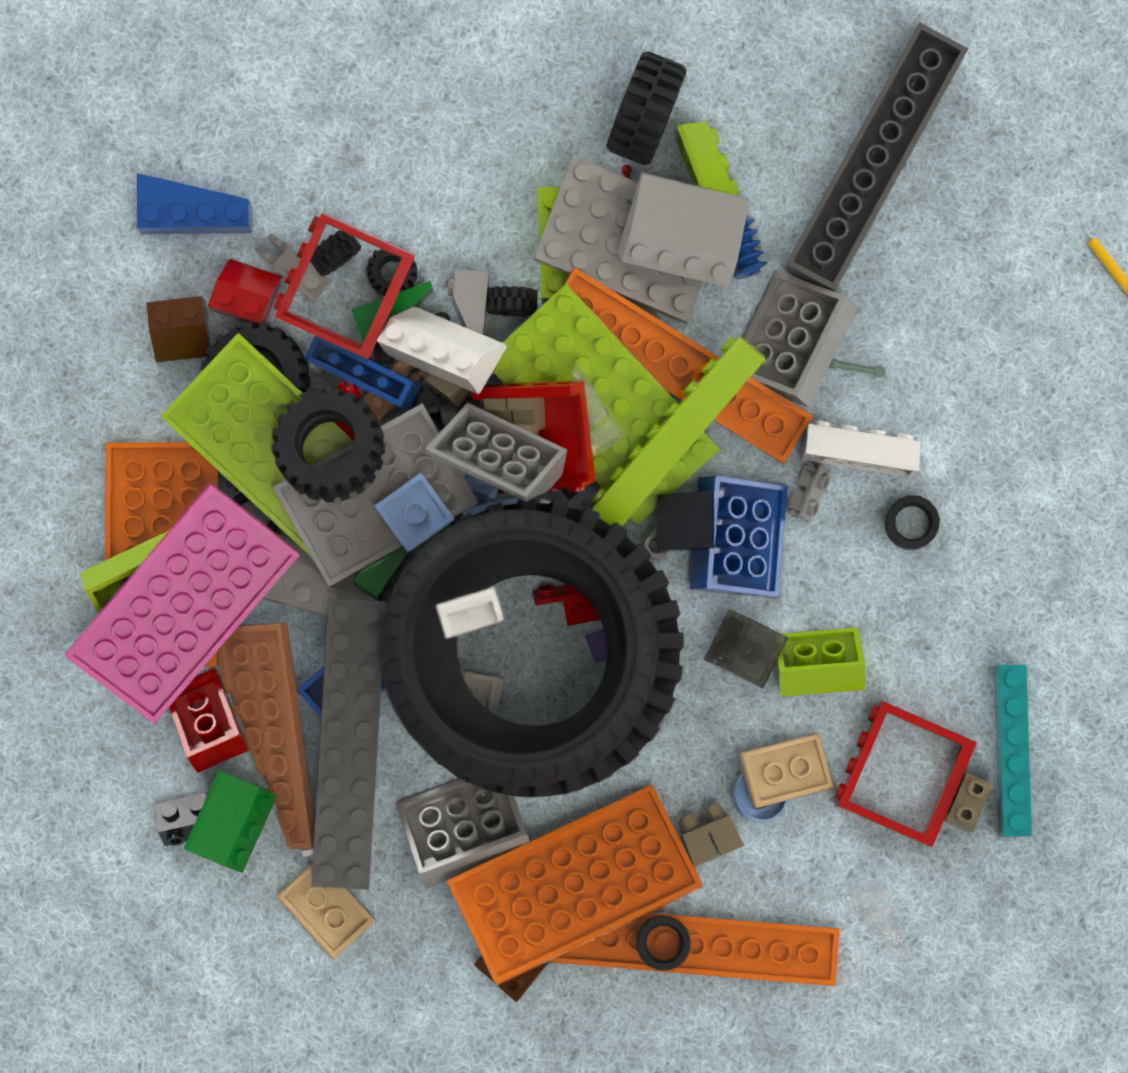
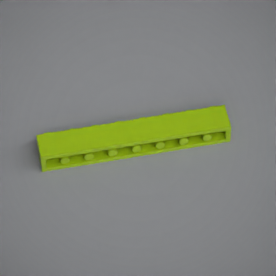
(678, 432)

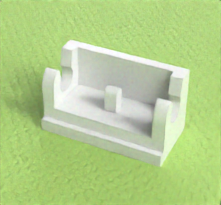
(469, 613)

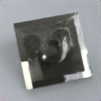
(745, 648)

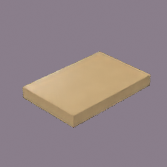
(785, 771)
(327, 913)

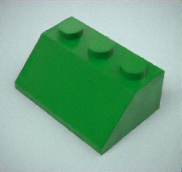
(230, 821)

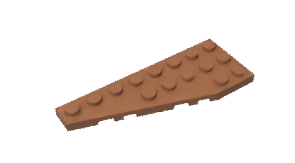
(262, 682)

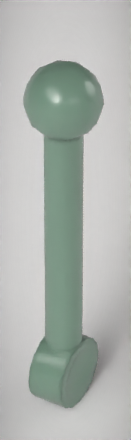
(879, 371)

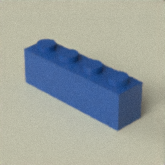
(364, 372)

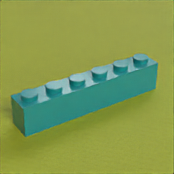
(1012, 751)

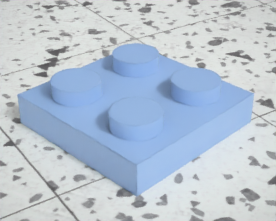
(414, 512)

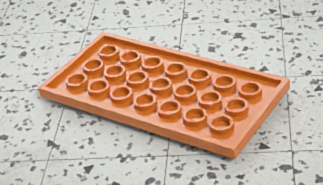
(149, 491)
(574, 884)

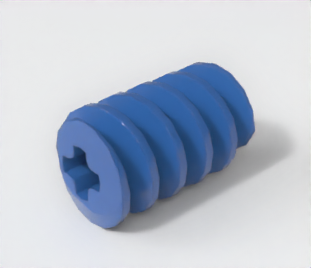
(747, 260)

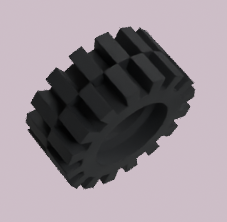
(334, 252)
(375, 266)
(512, 301)

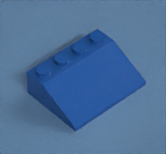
(746, 538)

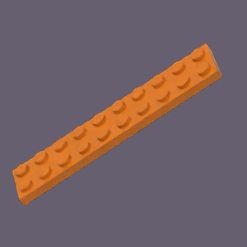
(675, 361)
(722, 949)

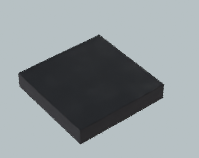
(686, 521)

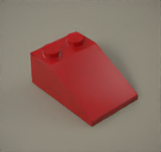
(207, 722)

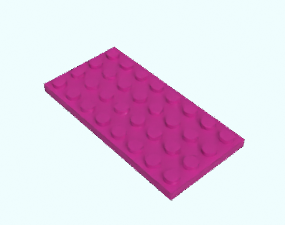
(182, 603)

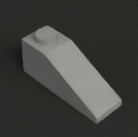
(470, 298)

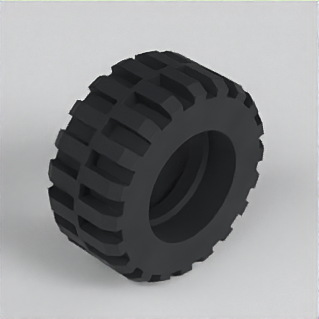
(646, 108)
(270, 342)
(307, 415)

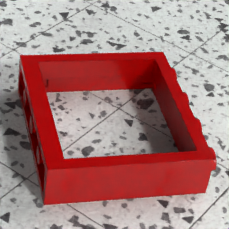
(296, 275)
(948, 790)

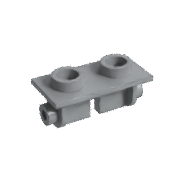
(815, 480)

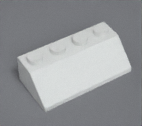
(441, 348)
(861, 450)

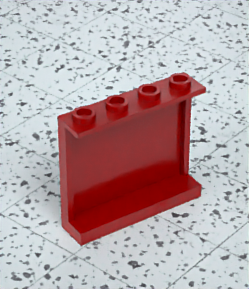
(564, 421)

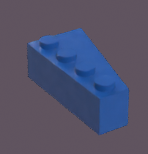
(187, 209)

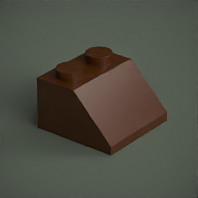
(178, 328)

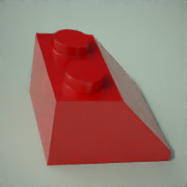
(244, 292)

